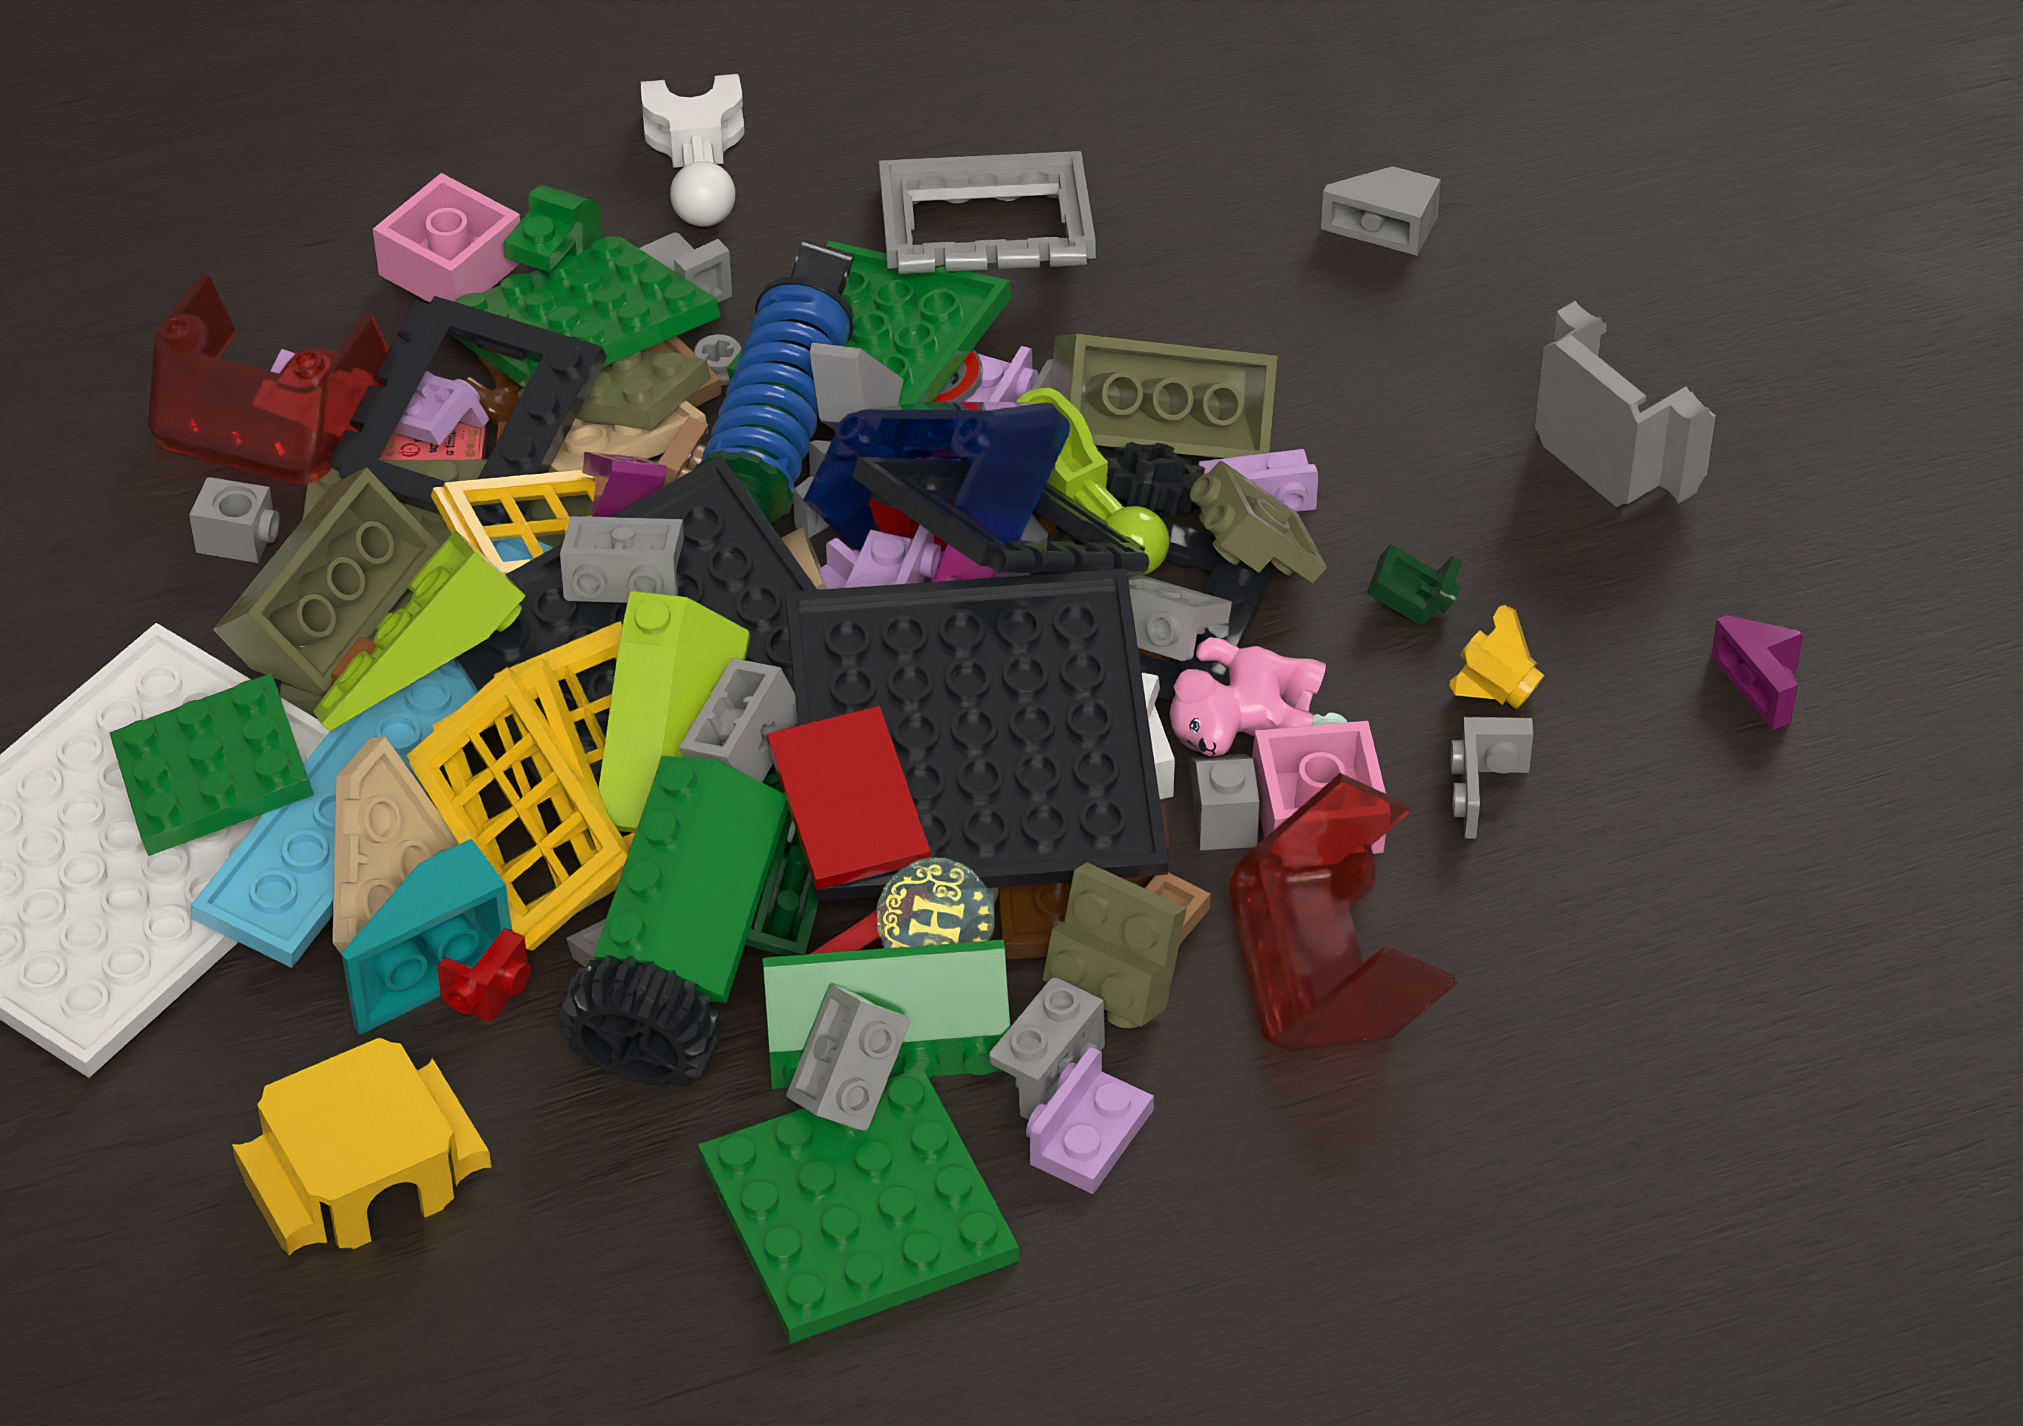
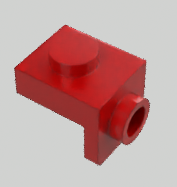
(492, 981)

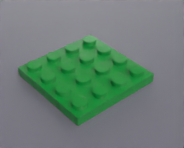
(602, 297)
(917, 321)
(857, 1216)

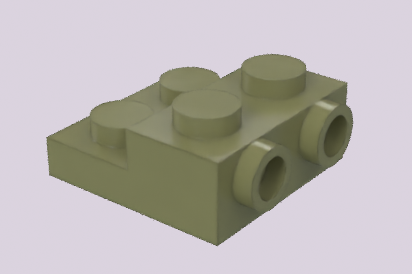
(1254, 524)
(1117, 945)

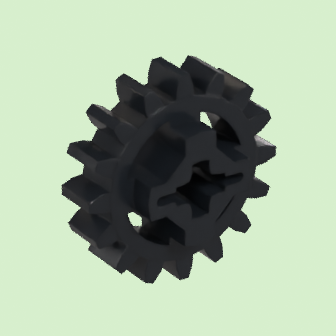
(1151, 477)

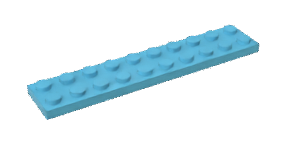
(281, 876)

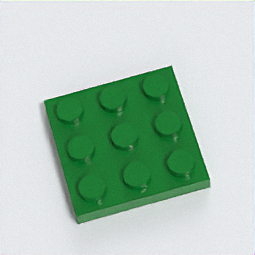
(210, 764)

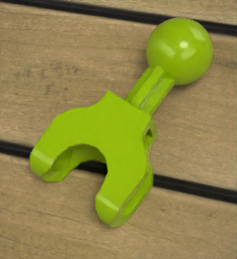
(1083, 477)

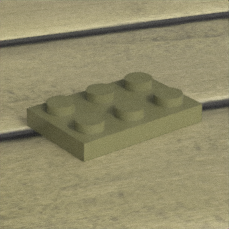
(642, 389)

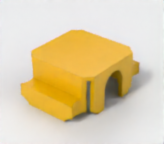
(349, 1134)

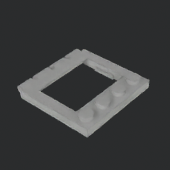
(991, 176)

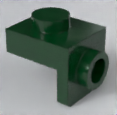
(1413, 586)

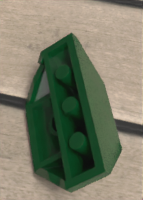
(787, 900)

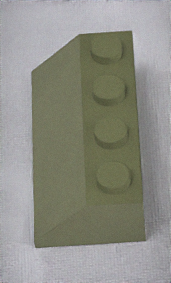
(1168, 394)
(328, 584)

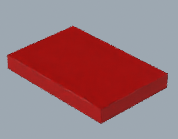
(848, 797)

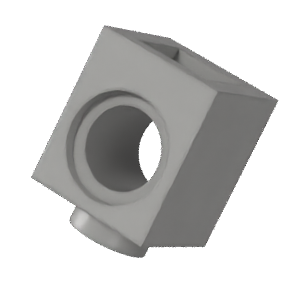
(233, 520)

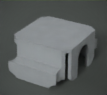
(1595, 426)

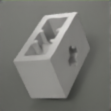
(739, 714)

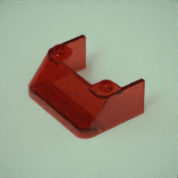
(248, 415)
(1299, 931)

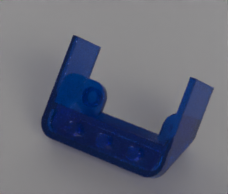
(1006, 441)

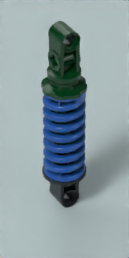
(772, 396)

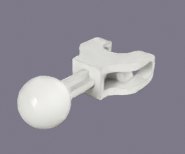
(695, 137)

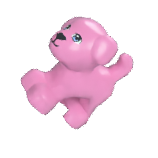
(1210, 714)

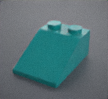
(441, 910)

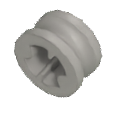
(719, 352)

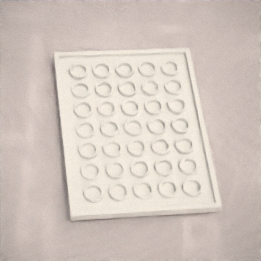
(87, 919)

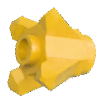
(1498, 663)

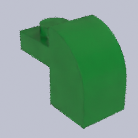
(553, 227)

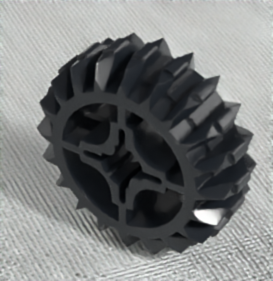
(639, 1022)

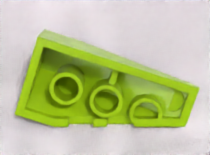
(453, 608)
(663, 677)

